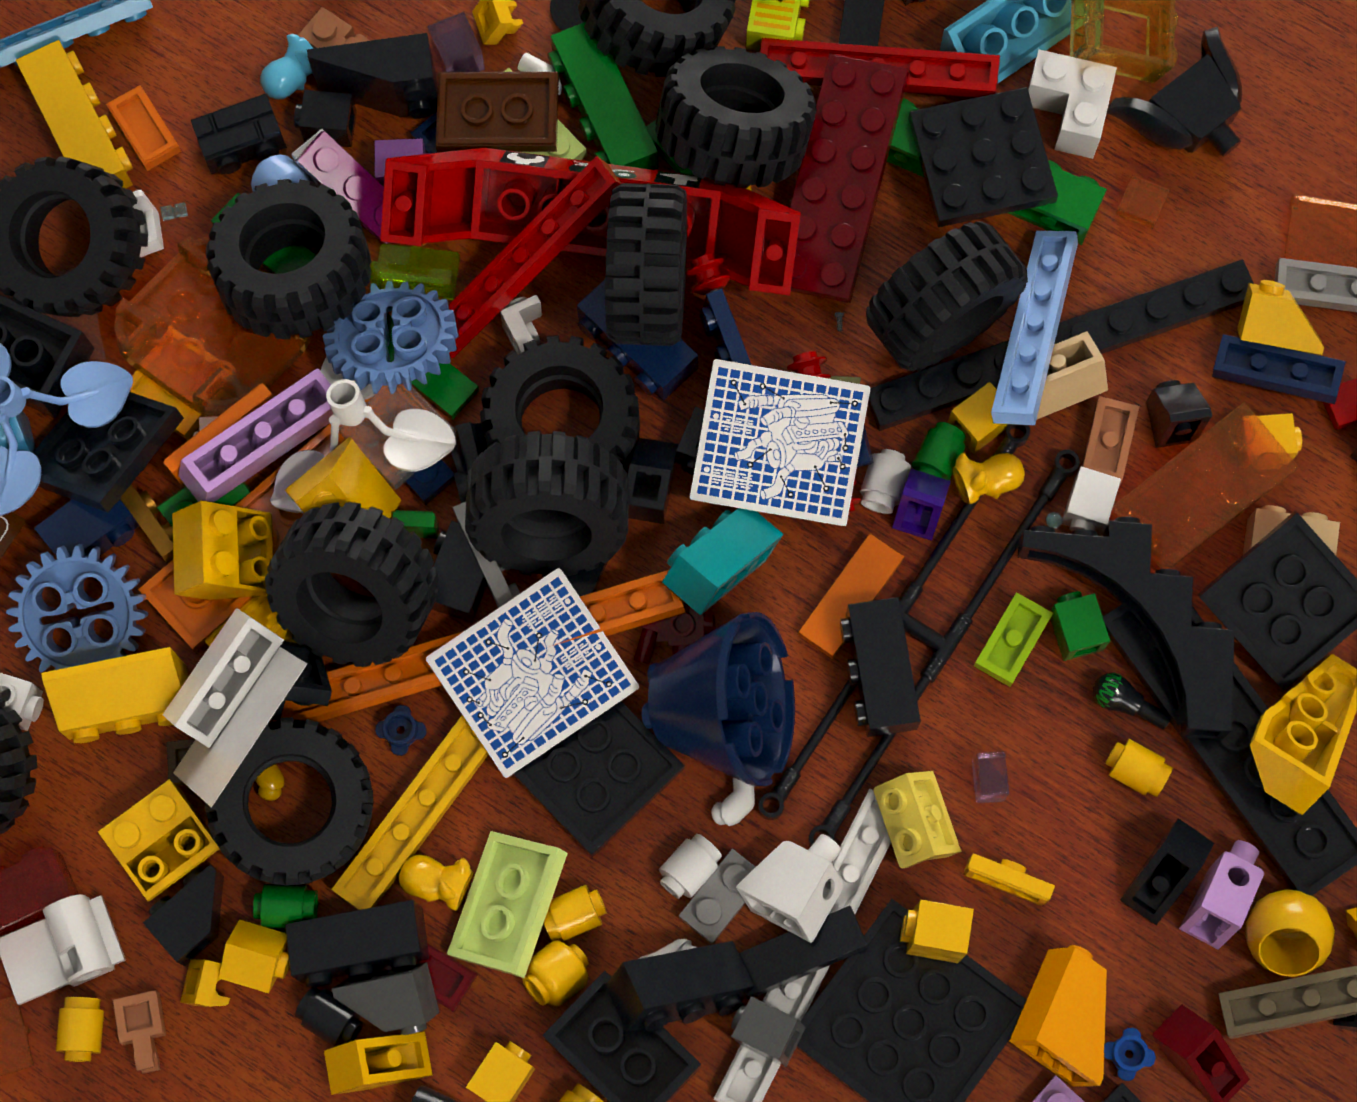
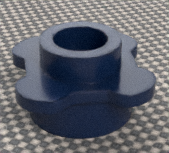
(400, 718)

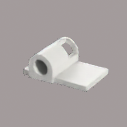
(43, 955)

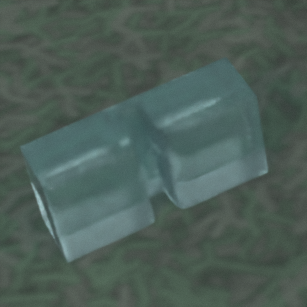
(169, 212)

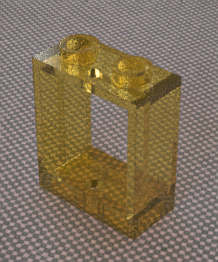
(1087, 36)

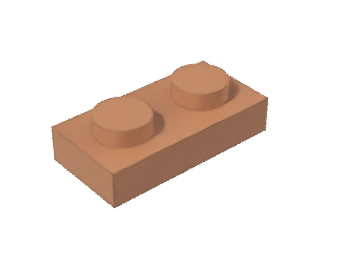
(1110, 437)

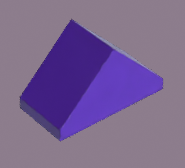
(921, 504)

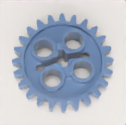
(420, 336)
(68, 578)

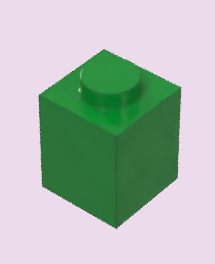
(1079, 625)

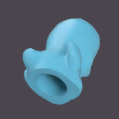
(287, 73)

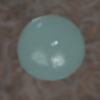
(1054, 520)

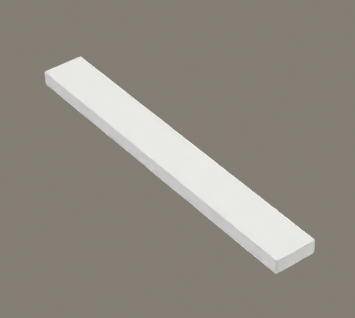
(856, 866)

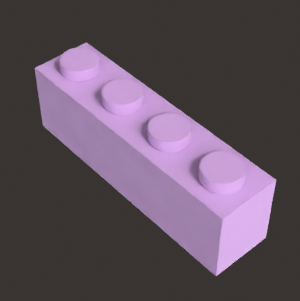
(257, 439)

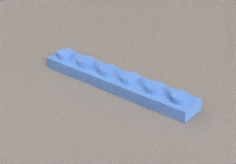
(1035, 328)

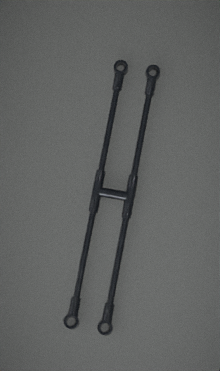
(942, 645)

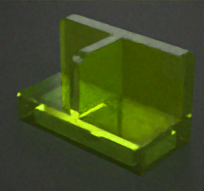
(417, 265)

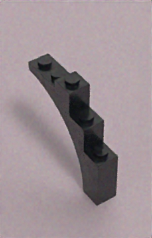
(1120, 562)

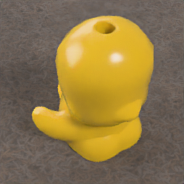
(992, 477)
(432, 881)

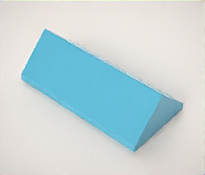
(1010, 30)

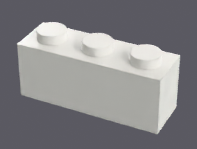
(222, 678)

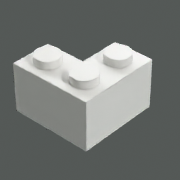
(1078, 92)

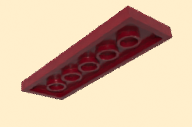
(844, 173)

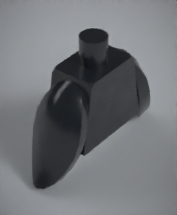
(1193, 105)

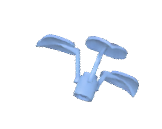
(94, 398)

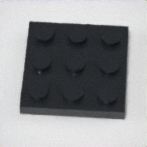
(982, 157)
(104, 461)
(1286, 600)
(601, 776)

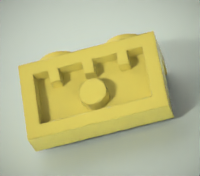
(916, 818)

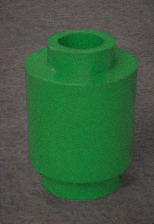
(940, 450)
(285, 905)

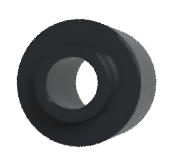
(328, 1017)

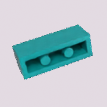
(720, 557)

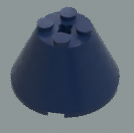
(727, 700)

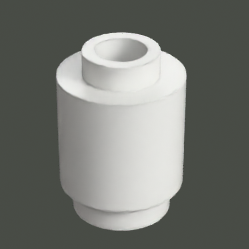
(885, 481)
(689, 866)

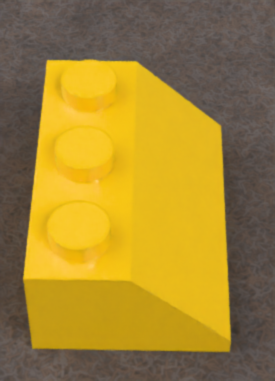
(114, 693)

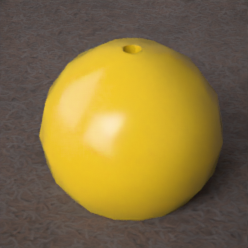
(1289, 933)

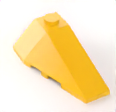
(1305, 735)

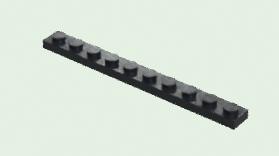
(1108, 327)

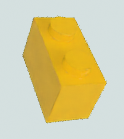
(937, 931)

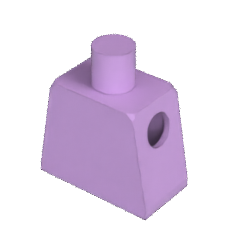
(1224, 896)

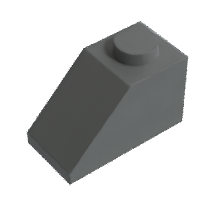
(392, 999)

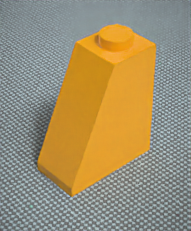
(1066, 1017)

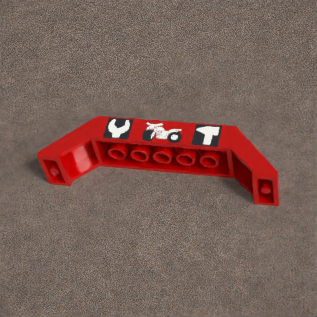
(501, 191)

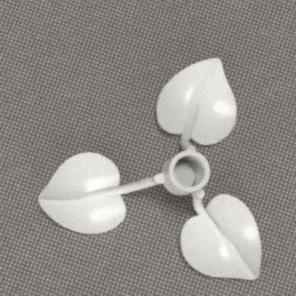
(413, 445)

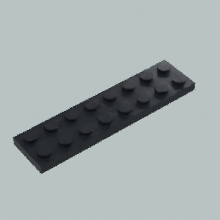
(1304, 848)

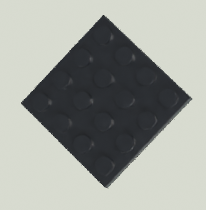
(909, 1022)

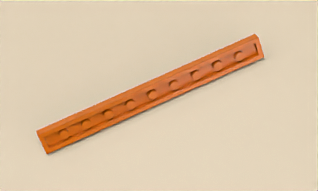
(362, 687)

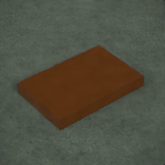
(497, 111)

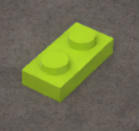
(1013, 639)

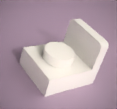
(517, 322)

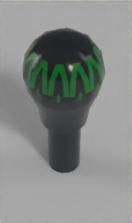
(1117, 694)

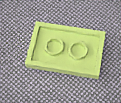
(507, 904)

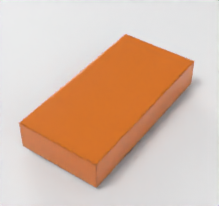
(143, 127)

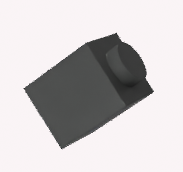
(767, 1031)

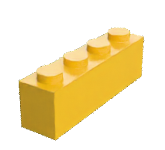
(71, 111)

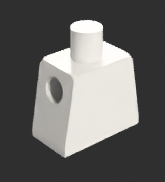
(795, 886)

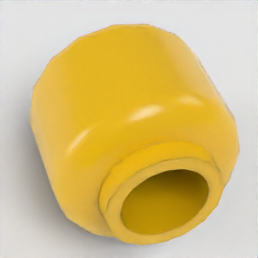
(556, 973)

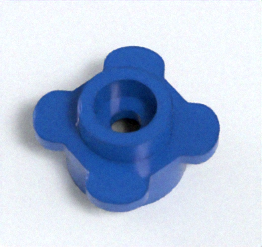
(1141, 1058)

